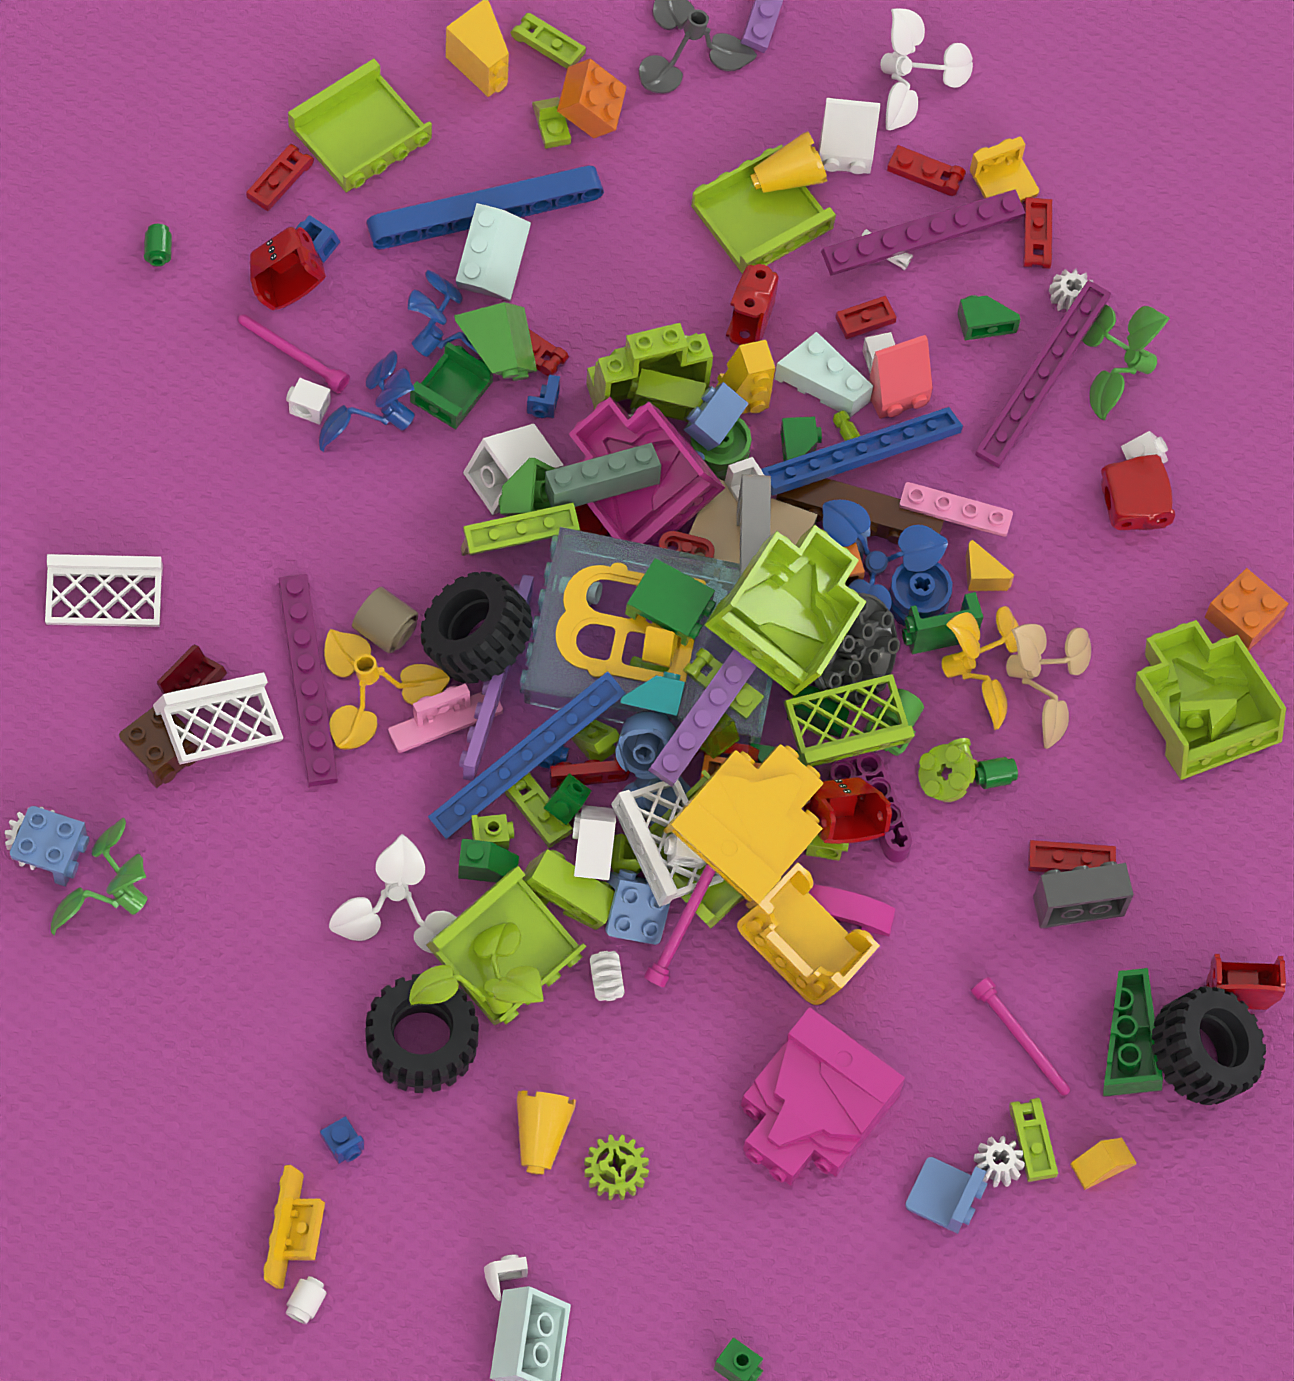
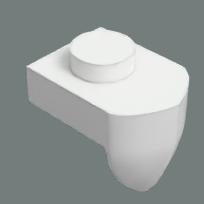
(508, 1268)

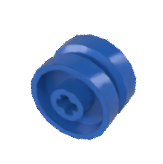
(925, 589)

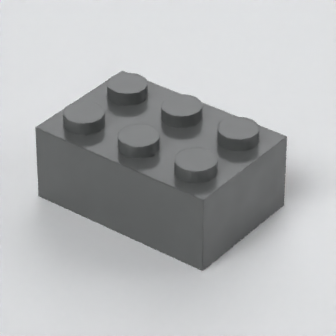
(1083, 894)

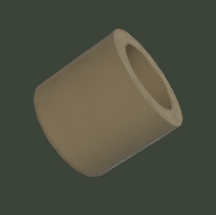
(385, 620)

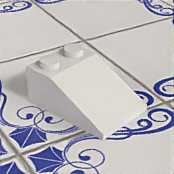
(848, 135)

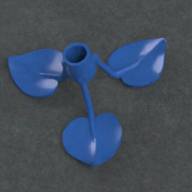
(431, 335)
(392, 409)
(918, 545)

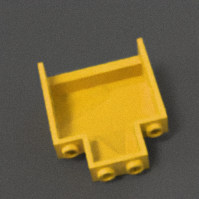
(751, 820)

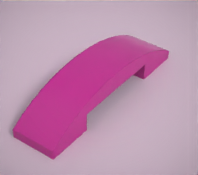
(855, 909)

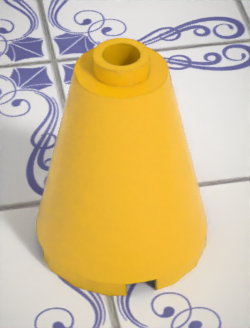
(790, 167)
(542, 1128)

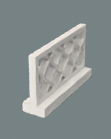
(103, 566)
(217, 694)
(644, 843)

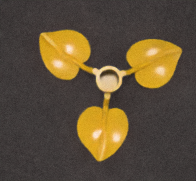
(351, 653)
(962, 663)

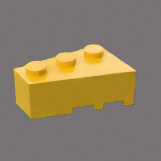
(751, 375)

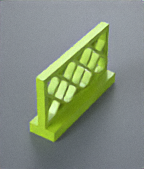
(518, 529)
(855, 745)

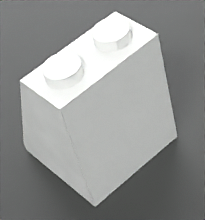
(501, 457)

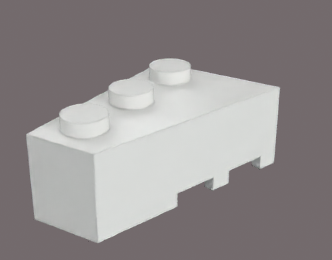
(595, 837)

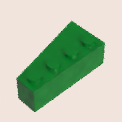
(1130, 1055)

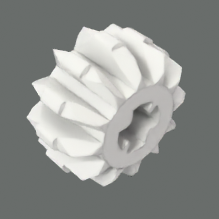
(1066, 288)
(607, 975)
(993, 1152)

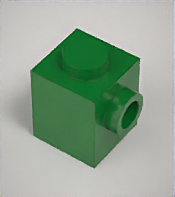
(567, 799)
(739, 1363)

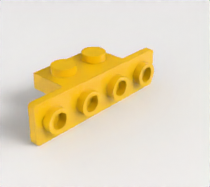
(294, 1228)

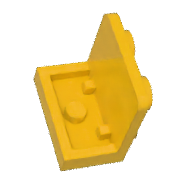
(1003, 170)

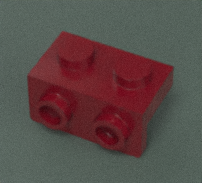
(191, 671)

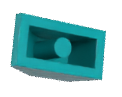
(658, 694)

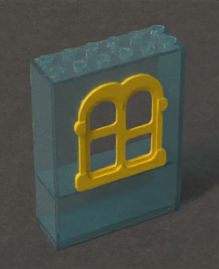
(562, 672)

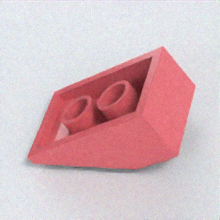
(901, 377)

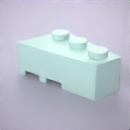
(826, 375)

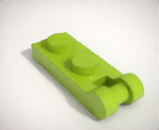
(548, 41)
(746, 699)
(532, 807)
(1034, 1140)

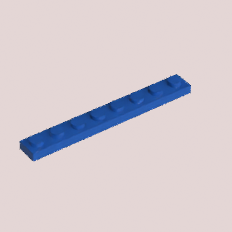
(862, 450)
(527, 755)

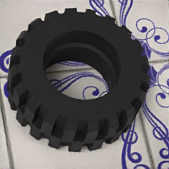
(492, 644)
(1185, 1058)
(420, 1069)

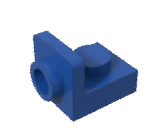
(545, 404)
(342, 1140)

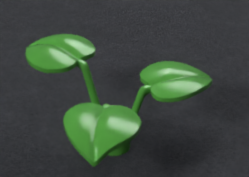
(1142, 328)
(121, 886)

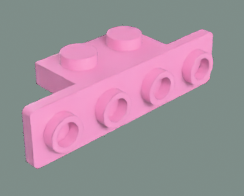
(956, 509)
(438, 717)

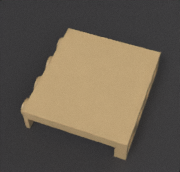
(719, 524)

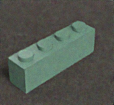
(603, 476)

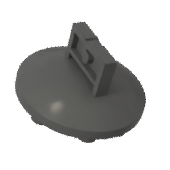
(865, 651)

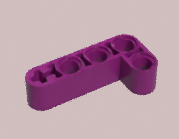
(879, 779)

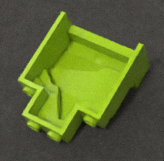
(657, 350)
(791, 607)
(1193, 669)

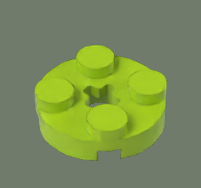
(931, 772)

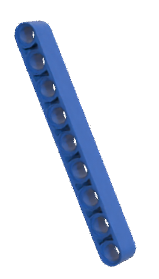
(456, 212)

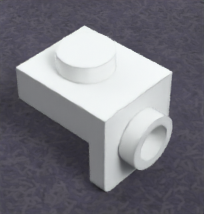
(1145, 445)

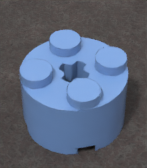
(642, 742)

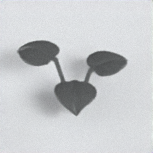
(726, 53)

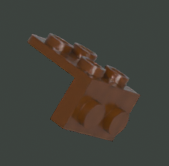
(152, 746)

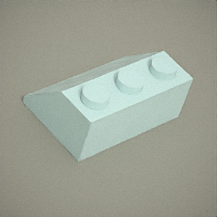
(493, 252)
(530, 1336)

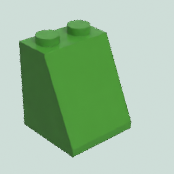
(501, 339)

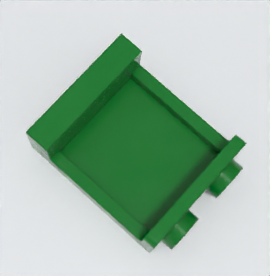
(452, 386)
(672, 600)
(932, 632)

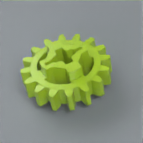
(604, 1168)

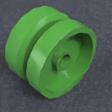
(732, 449)

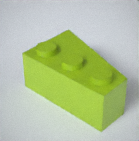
(580, 897)

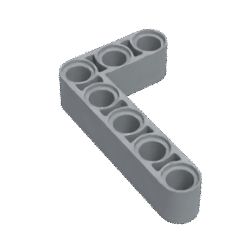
(753, 515)

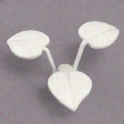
(905, 34)
(398, 867)

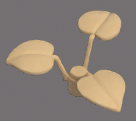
(1027, 664)

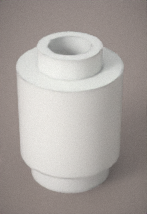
(305, 1300)

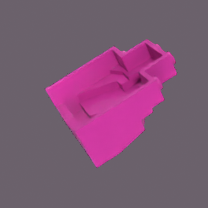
(685, 478)
(816, 1100)

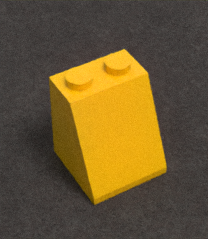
(478, 48)

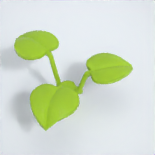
(521, 983)

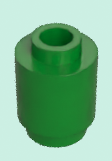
(157, 245)
(996, 772)

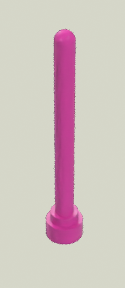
(336, 379)
(659, 971)
(987, 993)

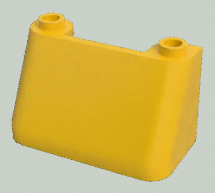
(805, 939)

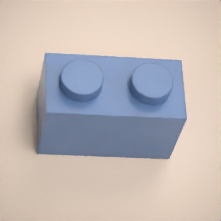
(715, 416)

